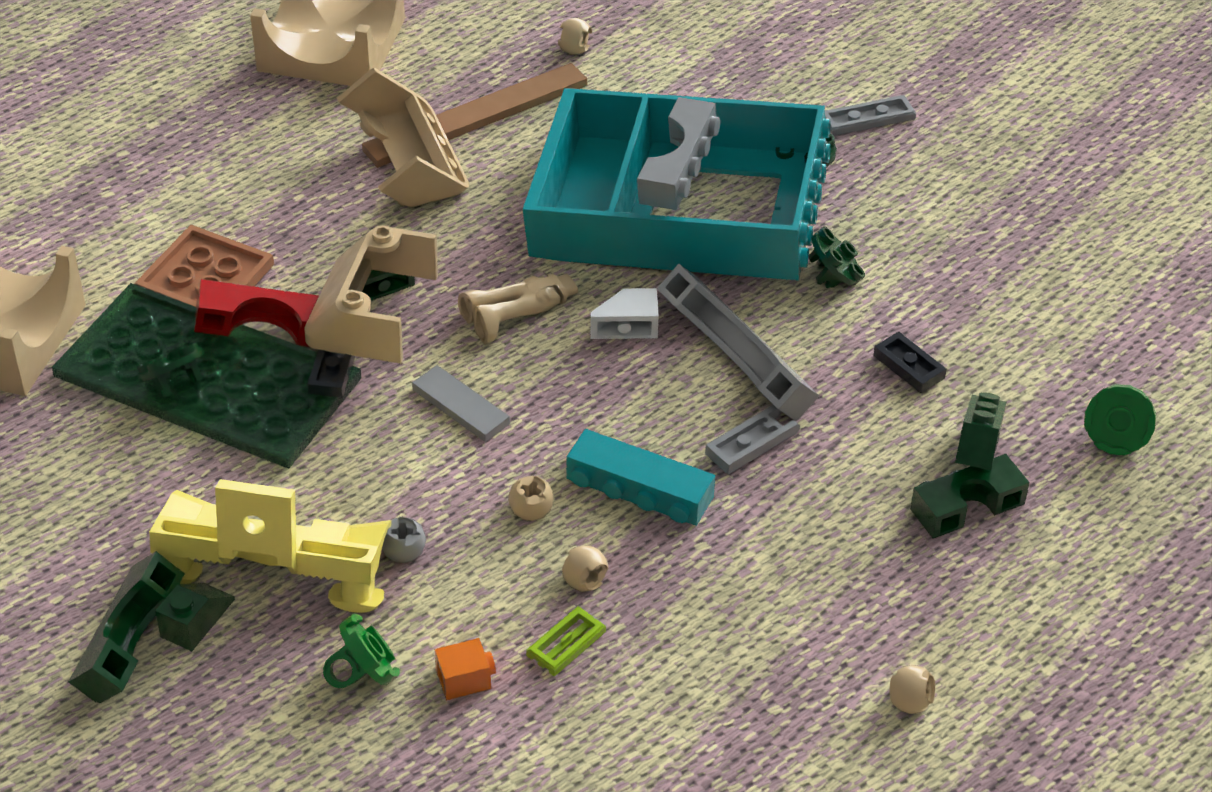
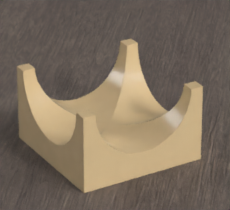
(326, 38)
(35, 319)

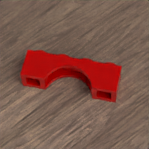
(228, 305)

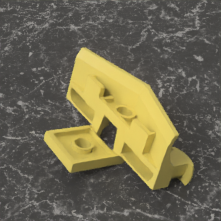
(222, 531)

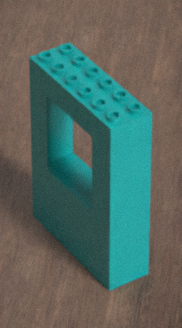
(587, 187)

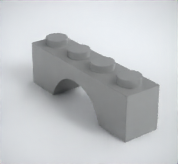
(668, 177)

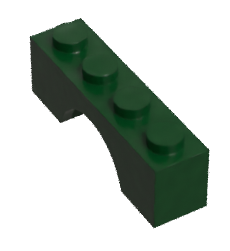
(109, 656)

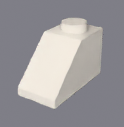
(627, 315)

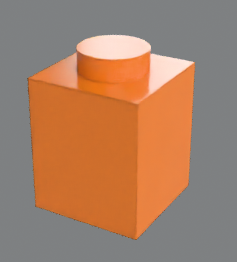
(464, 668)

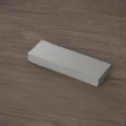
(870, 115)
(461, 403)

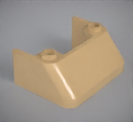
(412, 137)
(342, 313)

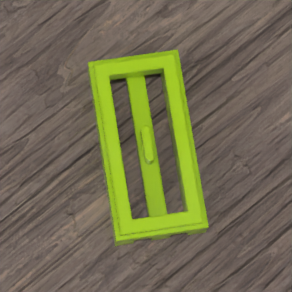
(557, 665)

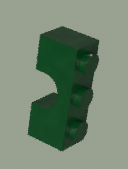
(981, 431)
(942, 503)

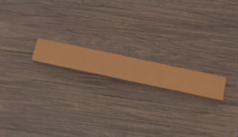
(495, 106)

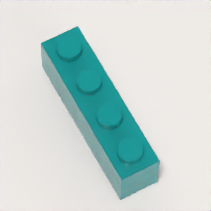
(640, 477)

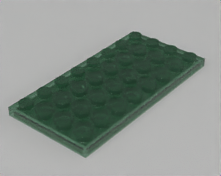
(251, 384)

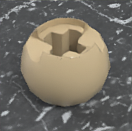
(574, 36)
(531, 498)
(585, 568)
(912, 689)

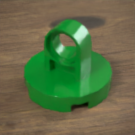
(1120, 419)
(365, 652)

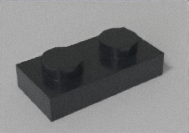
(909, 362)
(330, 373)

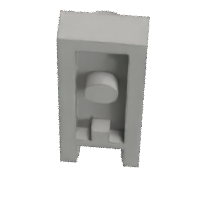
(750, 440)

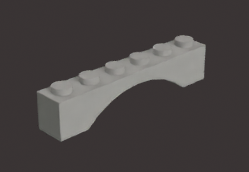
(755, 358)

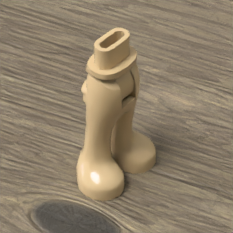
(520, 299)

